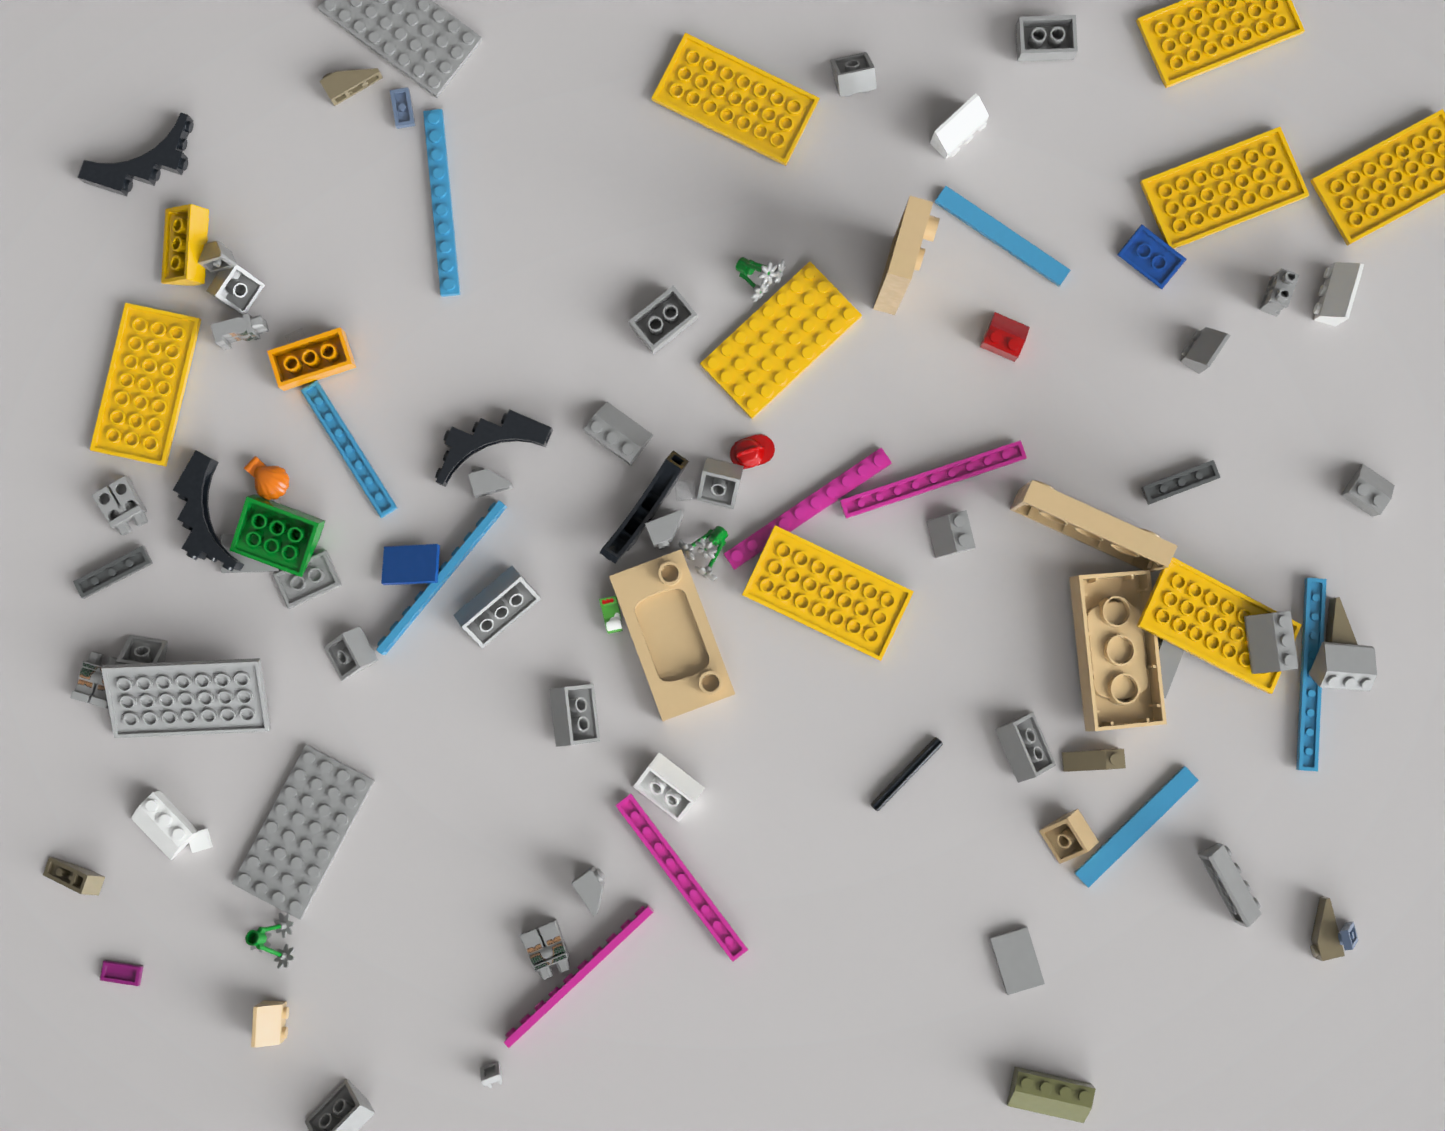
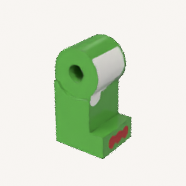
(611, 614)

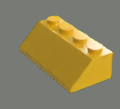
(183, 243)

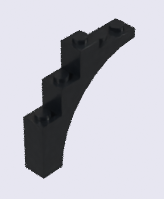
(145, 168)
(464, 445)
(194, 489)
(645, 508)

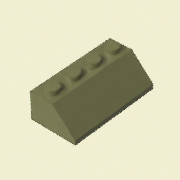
(1051, 1095)

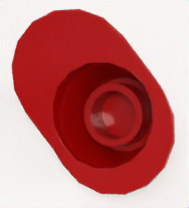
(752, 451)

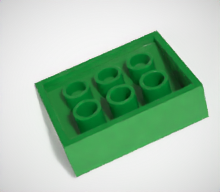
(276, 535)

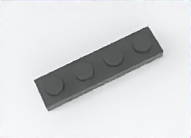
(1180, 482)
(113, 572)

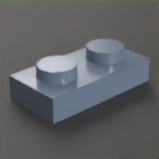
(402, 108)
(1348, 936)

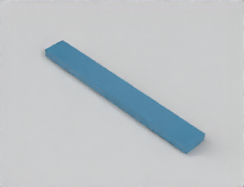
(1002, 236)
(349, 449)
(1136, 826)

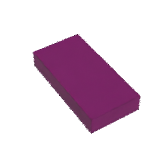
(121, 973)

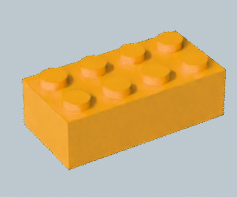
(311, 359)

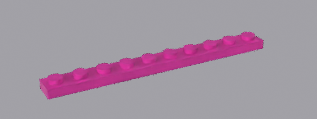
(933, 479)
(809, 506)
(681, 877)
(572, 980)

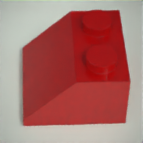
(1005, 337)

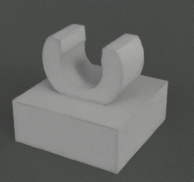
(491, 1074)

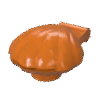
(270, 481)

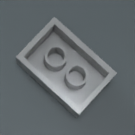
(1046, 38)
(663, 320)

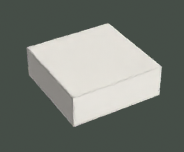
(200, 841)

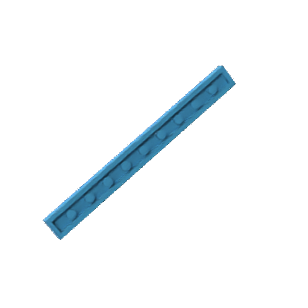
(441, 203)
(446, 571)
(1309, 690)

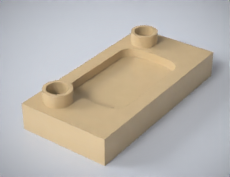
(905, 253)
(1093, 527)
(672, 635)
(1114, 655)

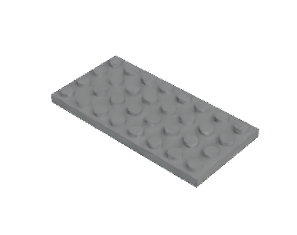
(410, 35)
(186, 698)
(303, 832)

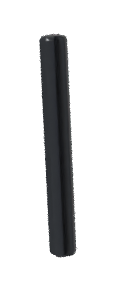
(906, 774)

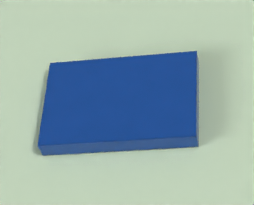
(1151, 256)
(410, 564)

